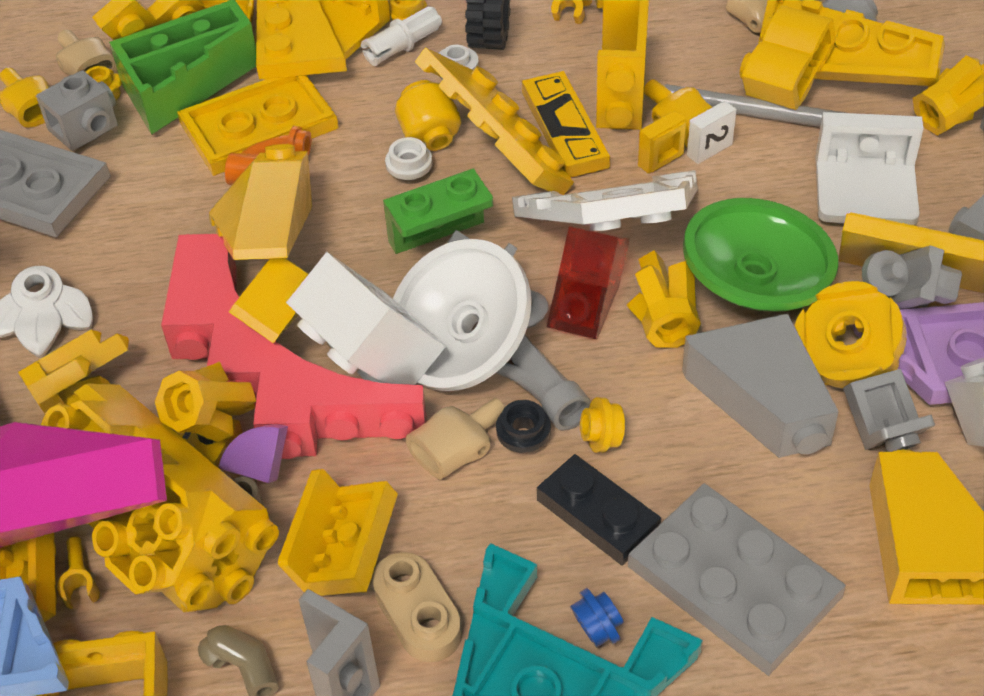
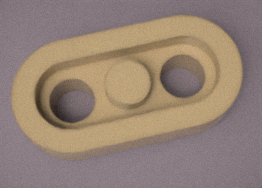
(414, 601)

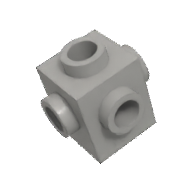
(78, 109)

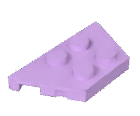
(938, 345)

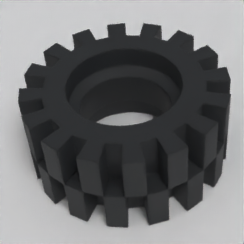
(487, 23)

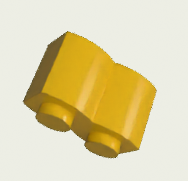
(788, 56)

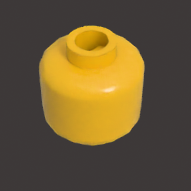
(427, 114)

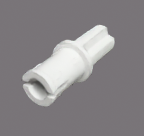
(401, 35)

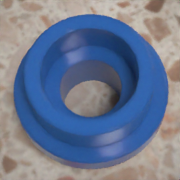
(597, 617)

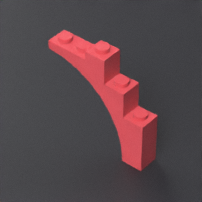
(286, 387)

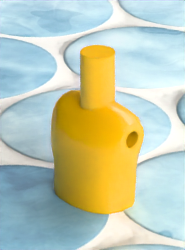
(20, 97)
(685, 101)

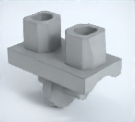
(913, 277)

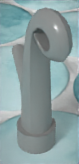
(559, 398)

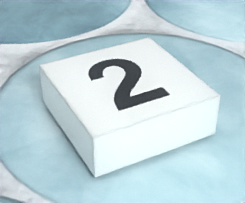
(711, 132)

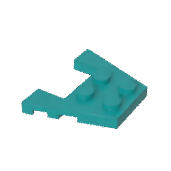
(522, 660)

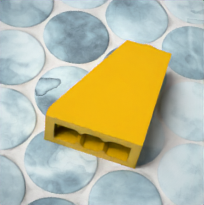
(927, 530)

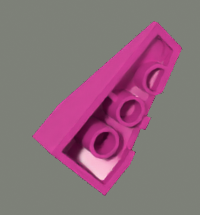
(72, 478)

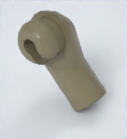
(249, 654)

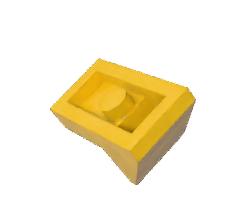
(264, 300)

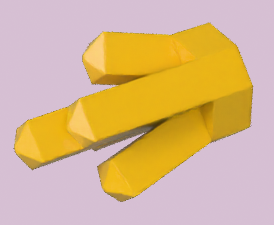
(952, 97)
(667, 301)
(60, 372)
(203, 401)

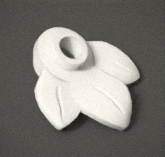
(41, 314)

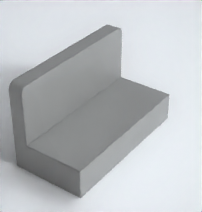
(340, 648)

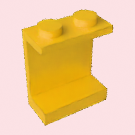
(622, 64)

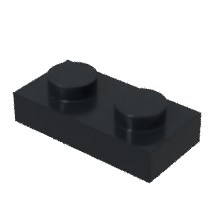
(597, 508)

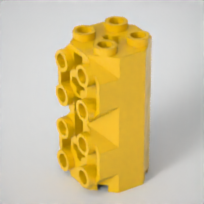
(198, 542)

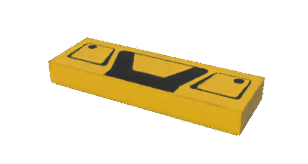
(565, 123)

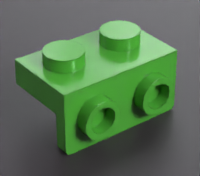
(436, 210)

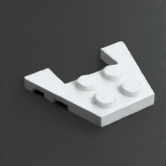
(605, 207)

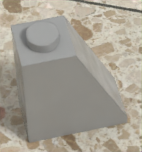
(764, 383)

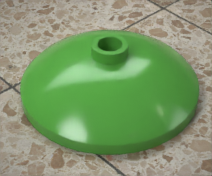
(759, 254)

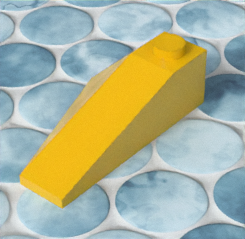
(265, 205)

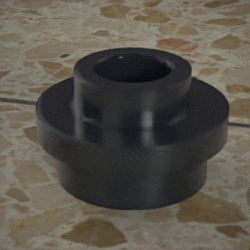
(521, 415)

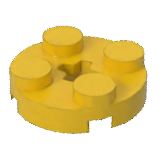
(872, 314)

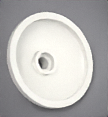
(455, 290)

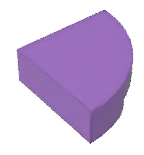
(256, 453)

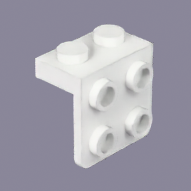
(868, 166)

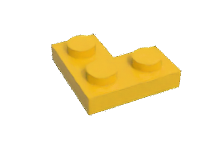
(127, 17)

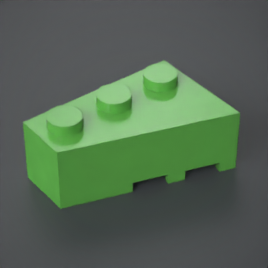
(184, 61)

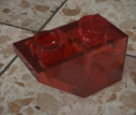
(587, 281)

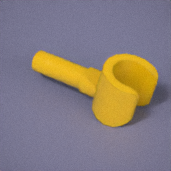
(76, 575)

